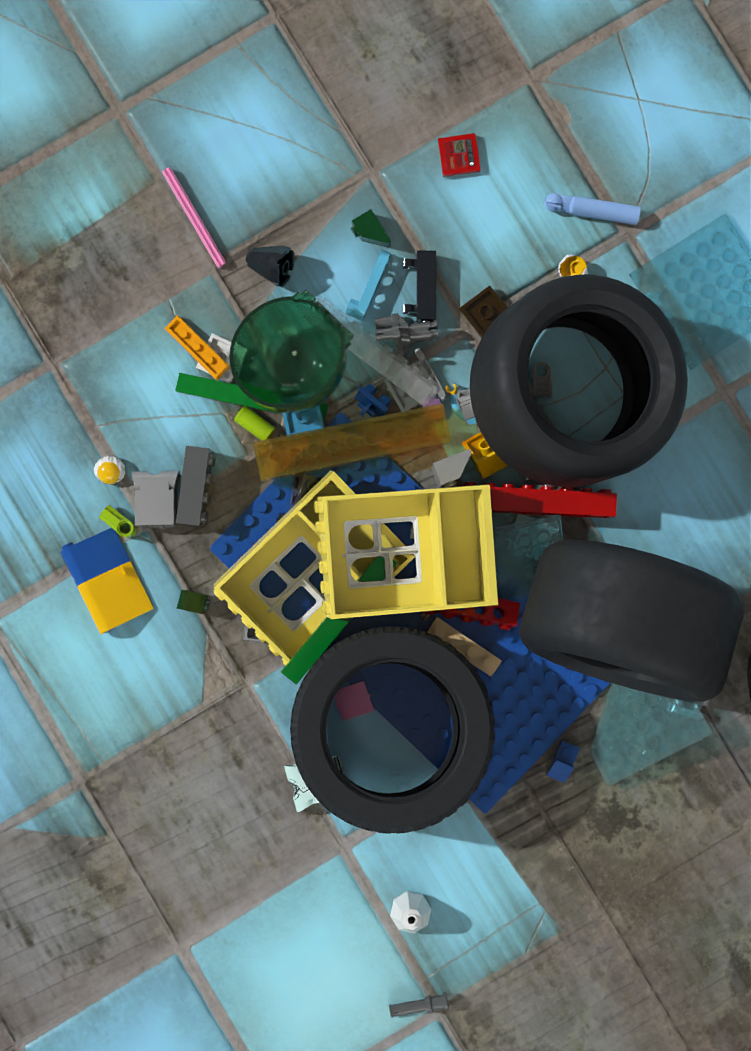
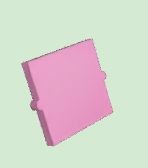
(353, 701)

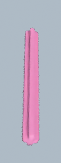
(194, 217)

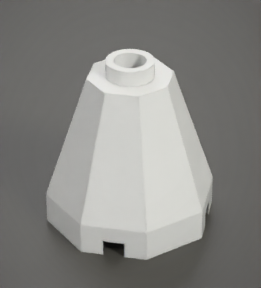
(409, 905)

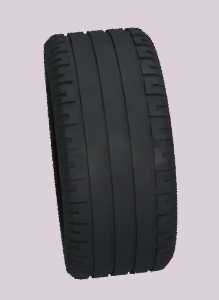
(470, 744)

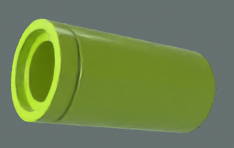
(254, 423)

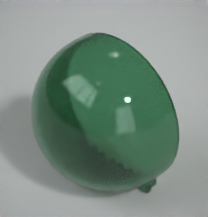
(289, 354)

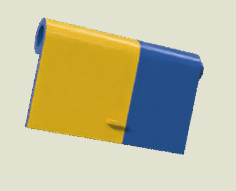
(106, 580)

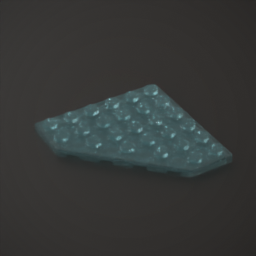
(642, 730)

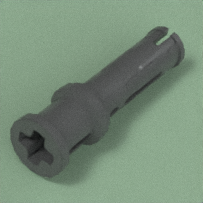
(428, 1004)

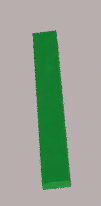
(221, 392)
(328, 630)

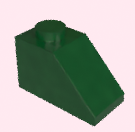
(370, 230)
(193, 602)

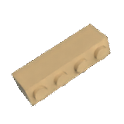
(473, 652)

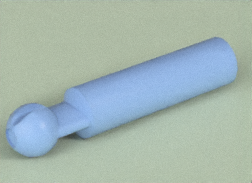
(593, 208)

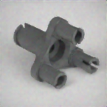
(398, 329)

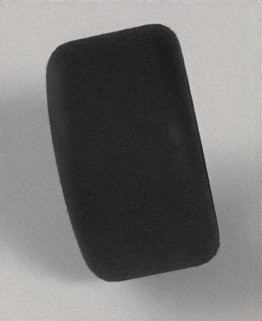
(644, 351)
(632, 619)

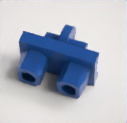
(369, 403)

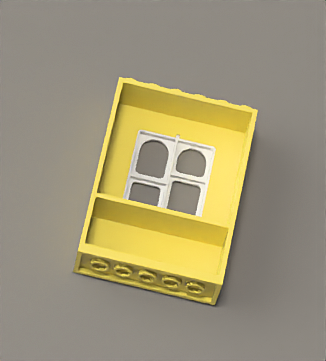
(449, 545)
(242, 580)

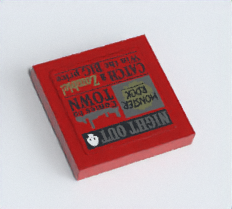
(459, 155)

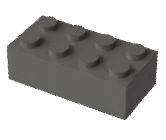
(195, 486)

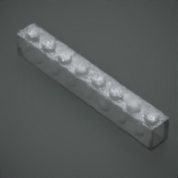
(386, 363)

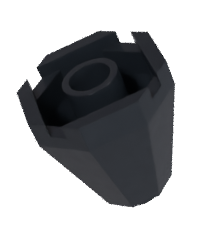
(272, 263)

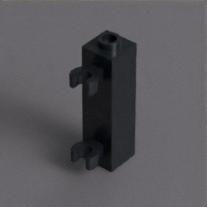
(425, 286)

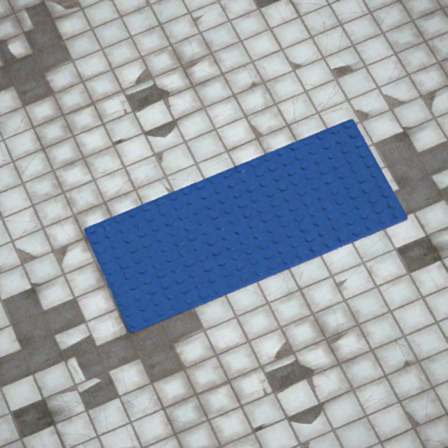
(528, 693)

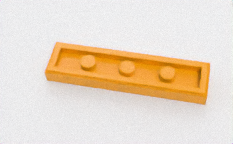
(197, 347)

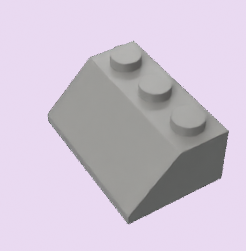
(450, 469)

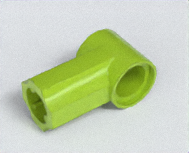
(117, 521)

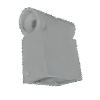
(155, 499)

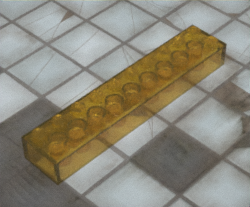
(352, 442)

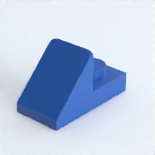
(563, 761)

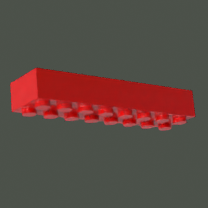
(550, 501)

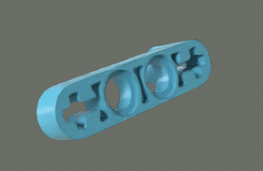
(359, 309)

